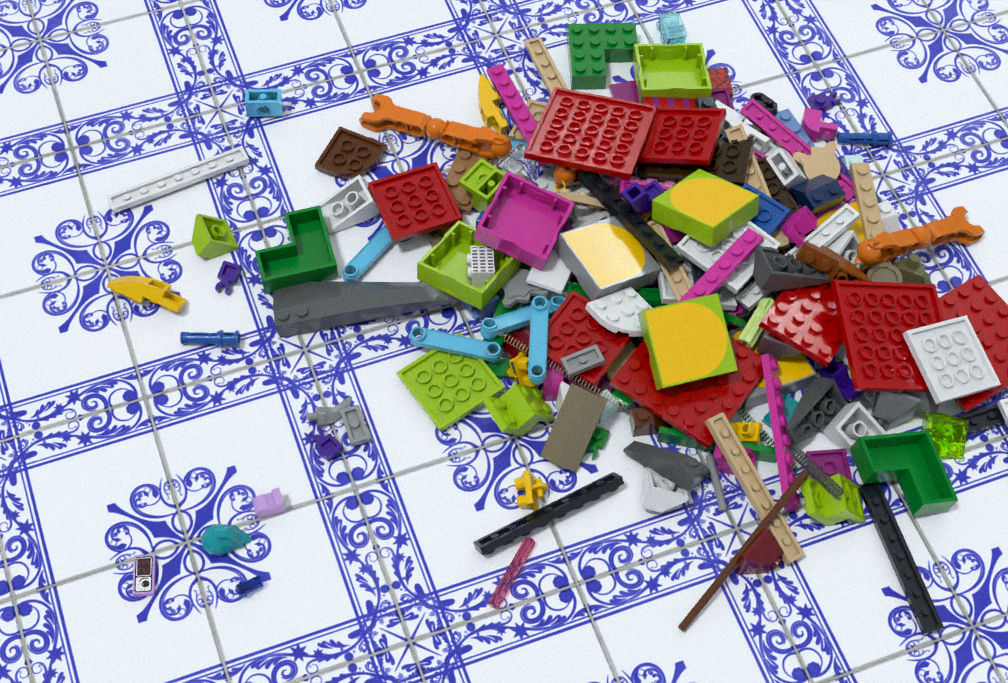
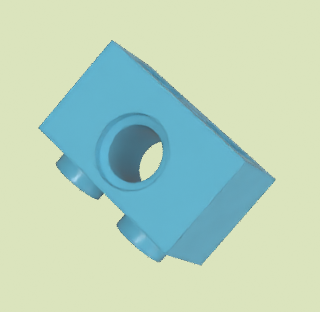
(263, 102)

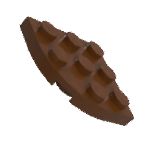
(350, 154)

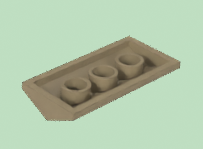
(573, 427)

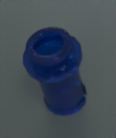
(248, 586)

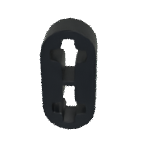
(766, 102)

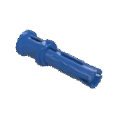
(873, 138)
(220, 338)

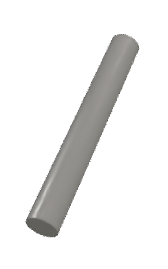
(716, 483)

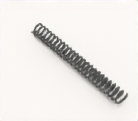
(814, 475)

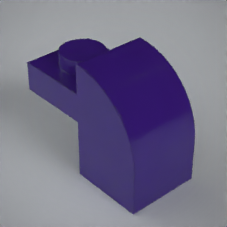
(641, 198)
(840, 374)

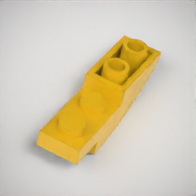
(489, 108)
(140, 288)

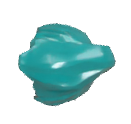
(223, 539)

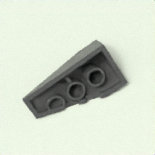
(783, 272)
(815, 409)
(672, 465)

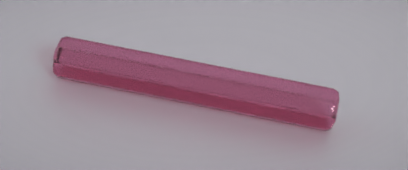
(511, 573)

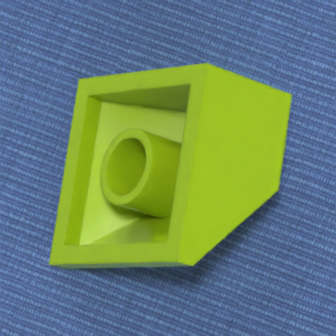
(212, 237)

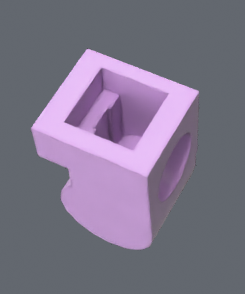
(269, 504)

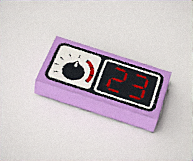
(144, 575)

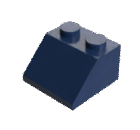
(819, 194)

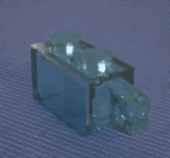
(671, 28)

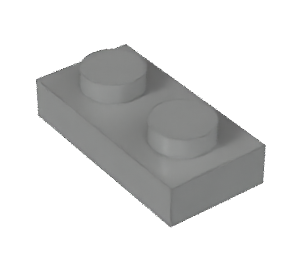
(582, 361)
(355, 425)

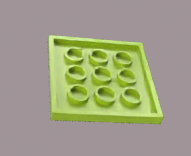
(449, 385)

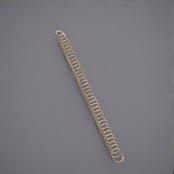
(559, 370)

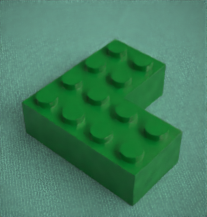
(595, 45)
(303, 259)
(911, 461)

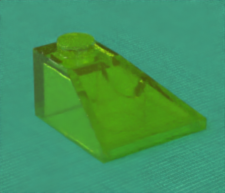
(947, 433)

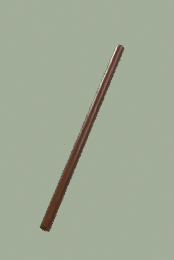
(735, 560)

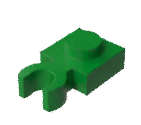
(597, 441)

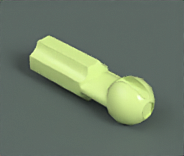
(752, 330)

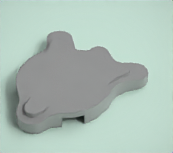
(519, 291)

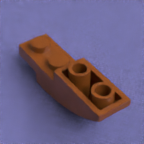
(829, 263)

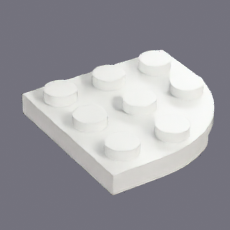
(619, 311)

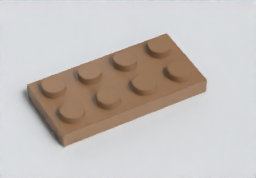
(461, 165)

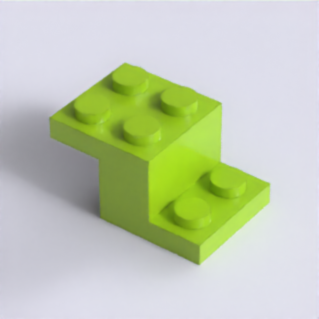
(482, 182)
(519, 409)
(827, 509)

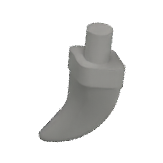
(328, 415)

